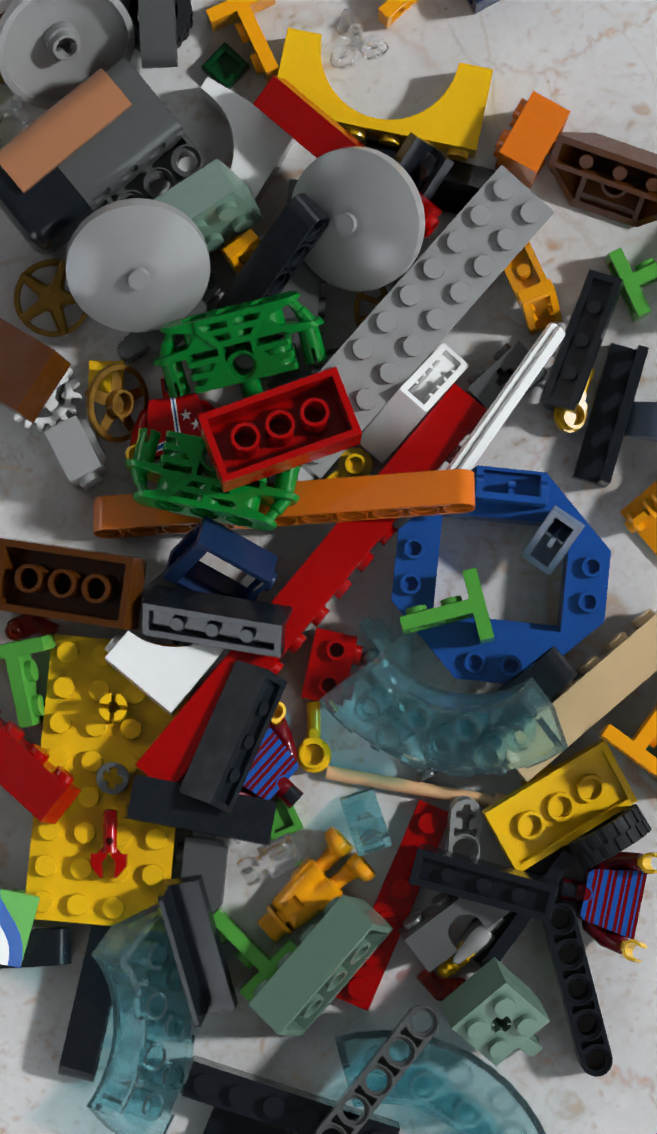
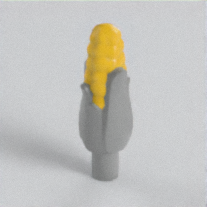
(469, 946)

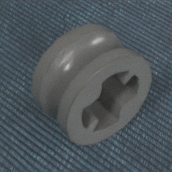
(103, 784)

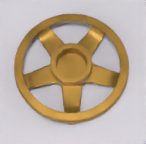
(51, 298)
(118, 401)

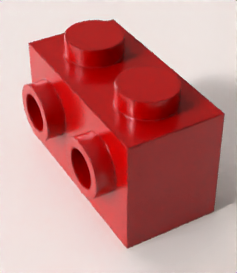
(329, 662)

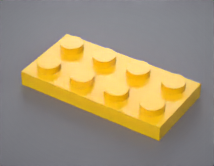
(559, 805)

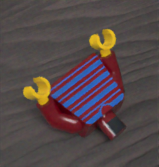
(274, 764)
(612, 900)

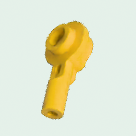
(571, 422)
(353, 463)
(313, 752)

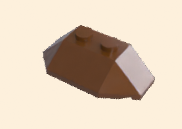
(606, 176)

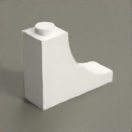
(258, 141)
(412, 402)
(161, 671)

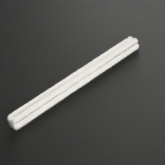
(508, 398)

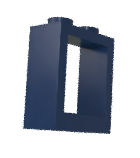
(209, 536)

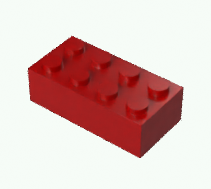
(279, 429)

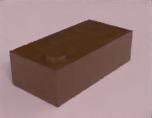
(27, 372)
(71, 583)

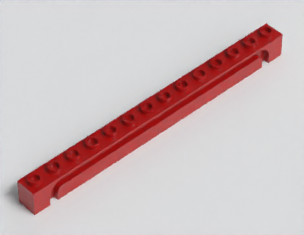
(318, 580)

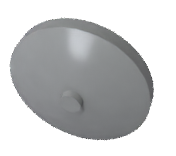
(60, 44)
(372, 216)
(137, 265)

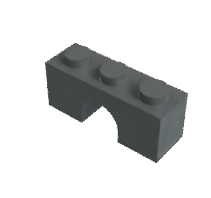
(428, 931)

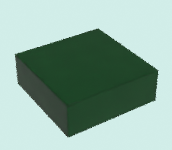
(225, 66)

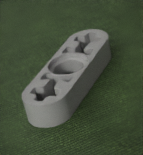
(473, 822)

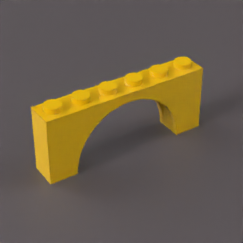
(449, 124)

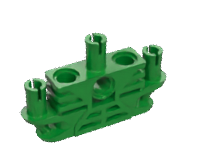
(234, 326)
(188, 493)

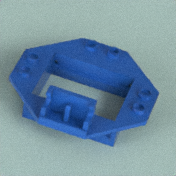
(509, 498)

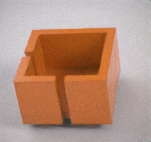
(532, 137)

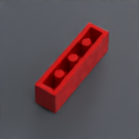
(32, 778)

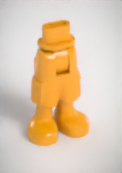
(311, 890)

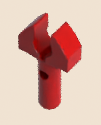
(110, 823)

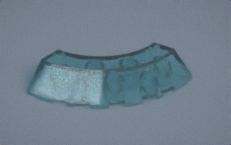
(446, 728)
(148, 1027)
(443, 1084)

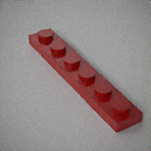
(396, 900)

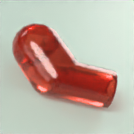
(26, 625)
(438, 987)

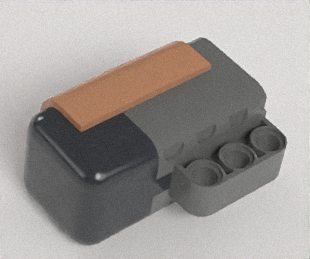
(90, 151)

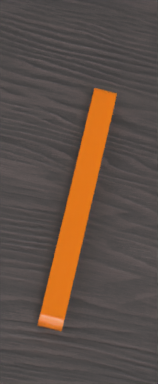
(320, 502)

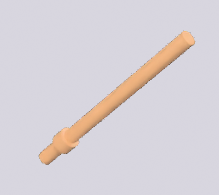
(408, 786)

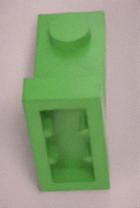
(633, 282)
(453, 610)
(23, 677)
(250, 952)

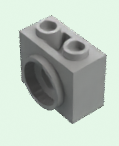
(78, 452)

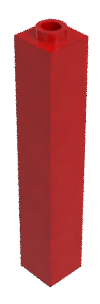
(316, 129)

